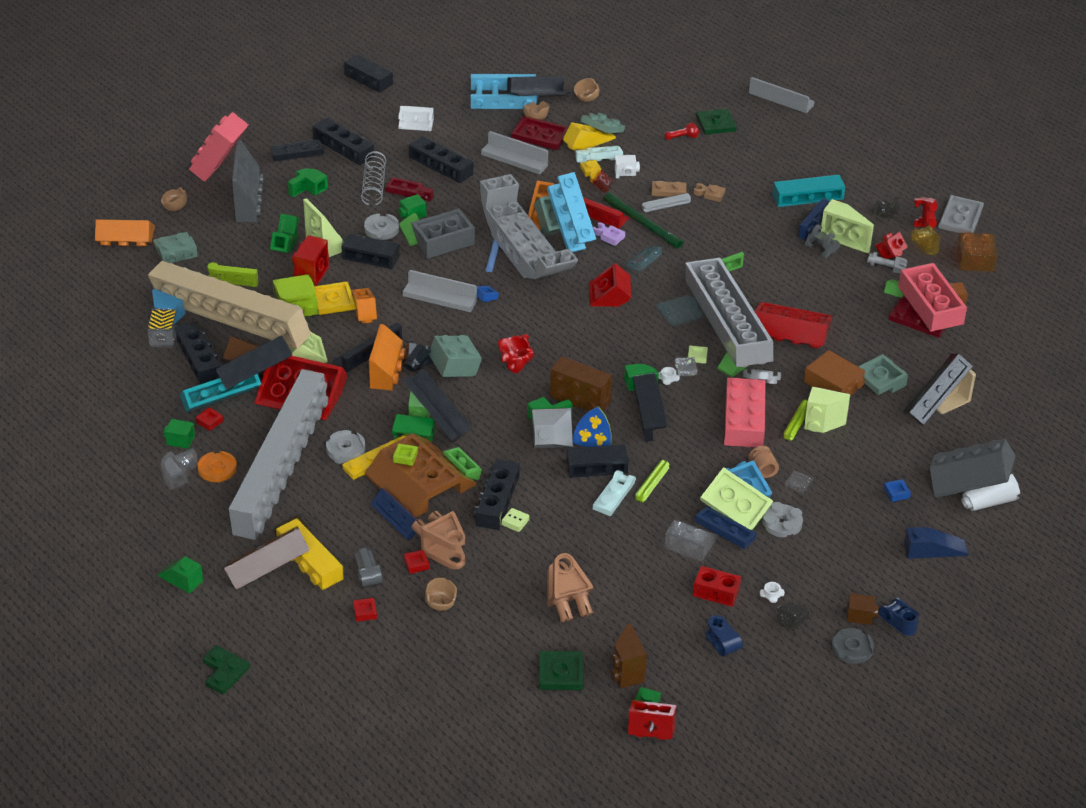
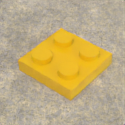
(334, 298)

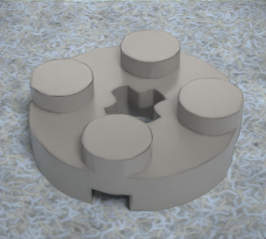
(381, 227)
(762, 374)
(354, 443)
(781, 511)

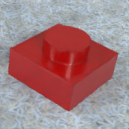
(209, 419)
(416, 561)
(365, 609)

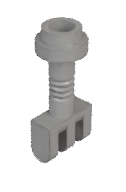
(897, 265)

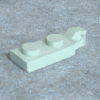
(598, 153)

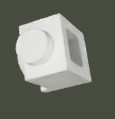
(626, 165)

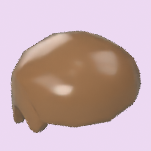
(586, 90)
(536, 111)
(174, 200)
(440, 590)

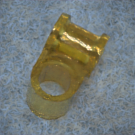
(927, 240)

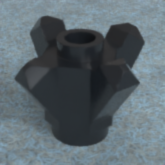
(417, 356)

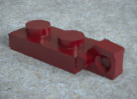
(409, 188)

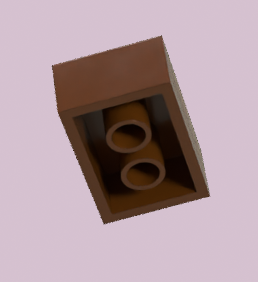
(580, 384)

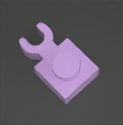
(610, 235)

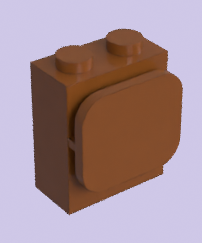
(834, 374)

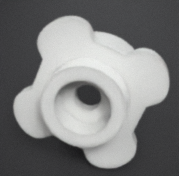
(668, 375)
(772, 591)

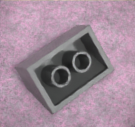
(444, 233)

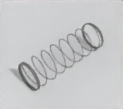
(383, 172)

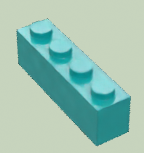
(808, 190)
(214, 392)

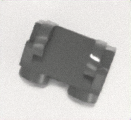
(829, 244)

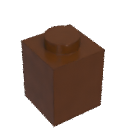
(862, 609)

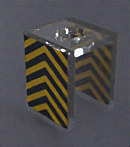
(162, 328)

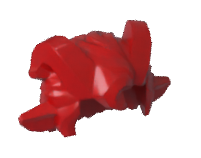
(515, 352)

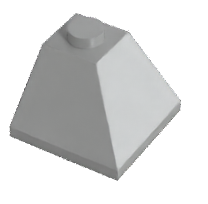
(552, 428)

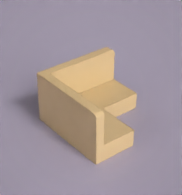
(960, 395)

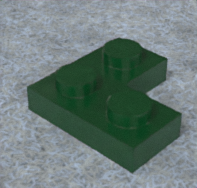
(228, 669)

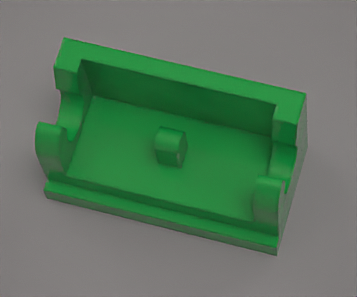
(411, 424)

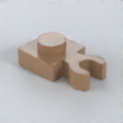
(711, 192)

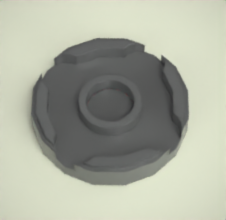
(850, 651)

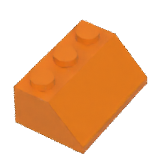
(124, 232)
(386, 359)

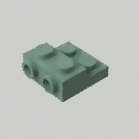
(175, 247)
(883, 375)

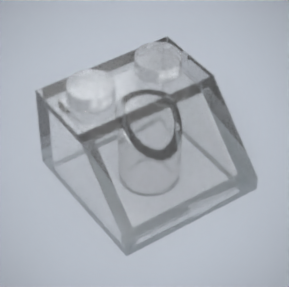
(689, 540)

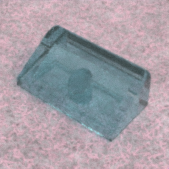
(644, 258)

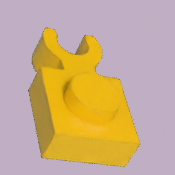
(590, 168)

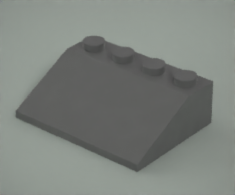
(246, 185)

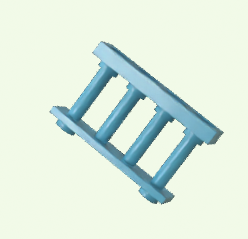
(496, 101)
(571, 212)

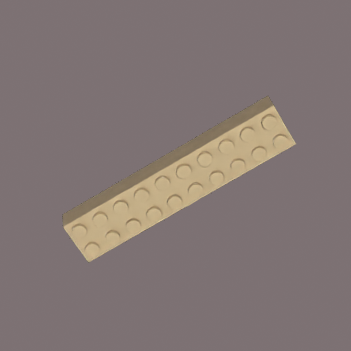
(232, 304)

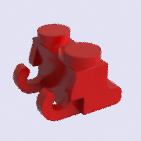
(928, 213)

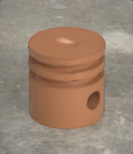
(764, 460)

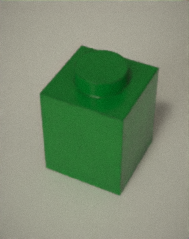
(412, 205)
(179, 433)

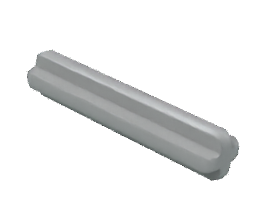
(666, 202)

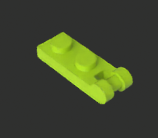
(234, 275)

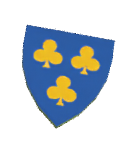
(593, 429)

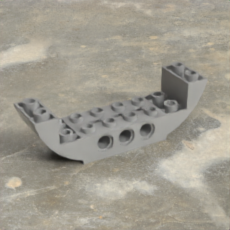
(518, 234)

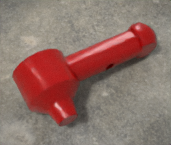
(690, 130)

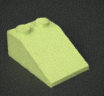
(847, 225)
(318, 226)

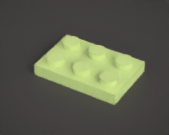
(736, 499)

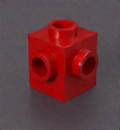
(894, 243)

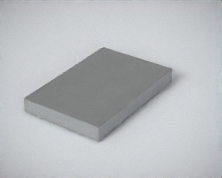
(961, 215)

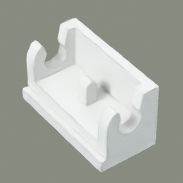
(416, 118)

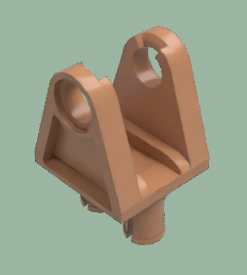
(441, 538)
(568, 585)

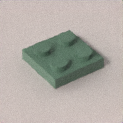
(602, 123)

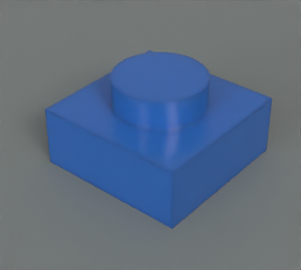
(486, 293)
(897, 490)

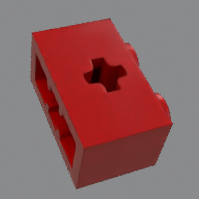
(652, 720)

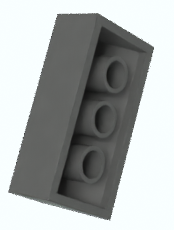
(971, 467)

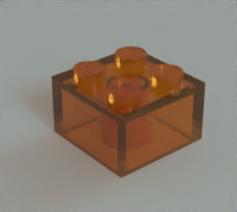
(977, 252)

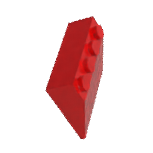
(794, 324)
(282, 376)

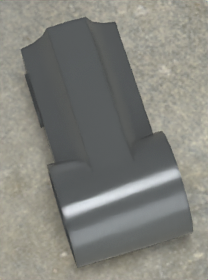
(368, 571)

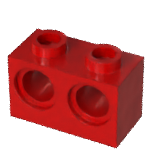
(716, 586)

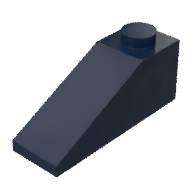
(930, 543)

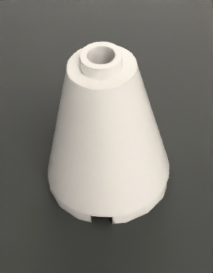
(991, 495)

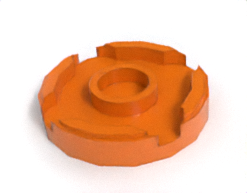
(217, 471)

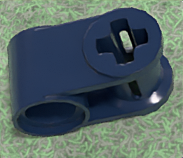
(900, 616)
(723, 636)

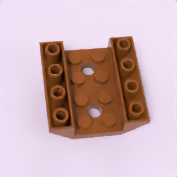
(412, 483)

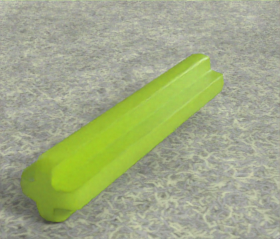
(796, 421)
(652, 480)

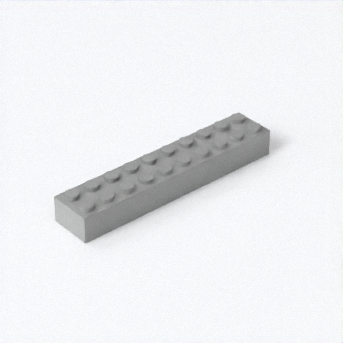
(729, 312)
(278, 455)

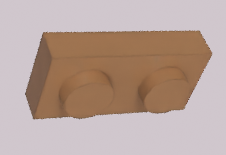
(668, 189)

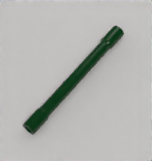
(670, 238)

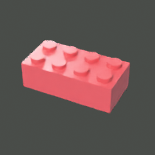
(217, 146)
(932, 297)
(744, 412)

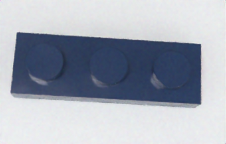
(814, 218)
(395, 513)
(725, 527)

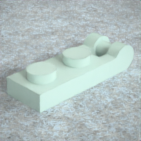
(614, 493)

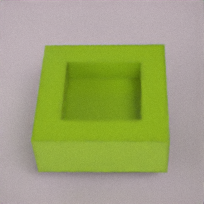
(405, 454)

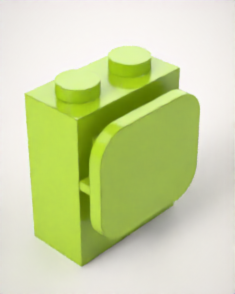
(297, 291)

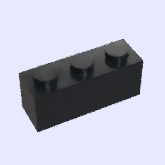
(368, 73)
(370, 251)
(596, 460)

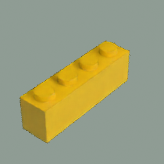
(318, 561)

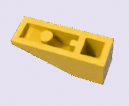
(585, 136)

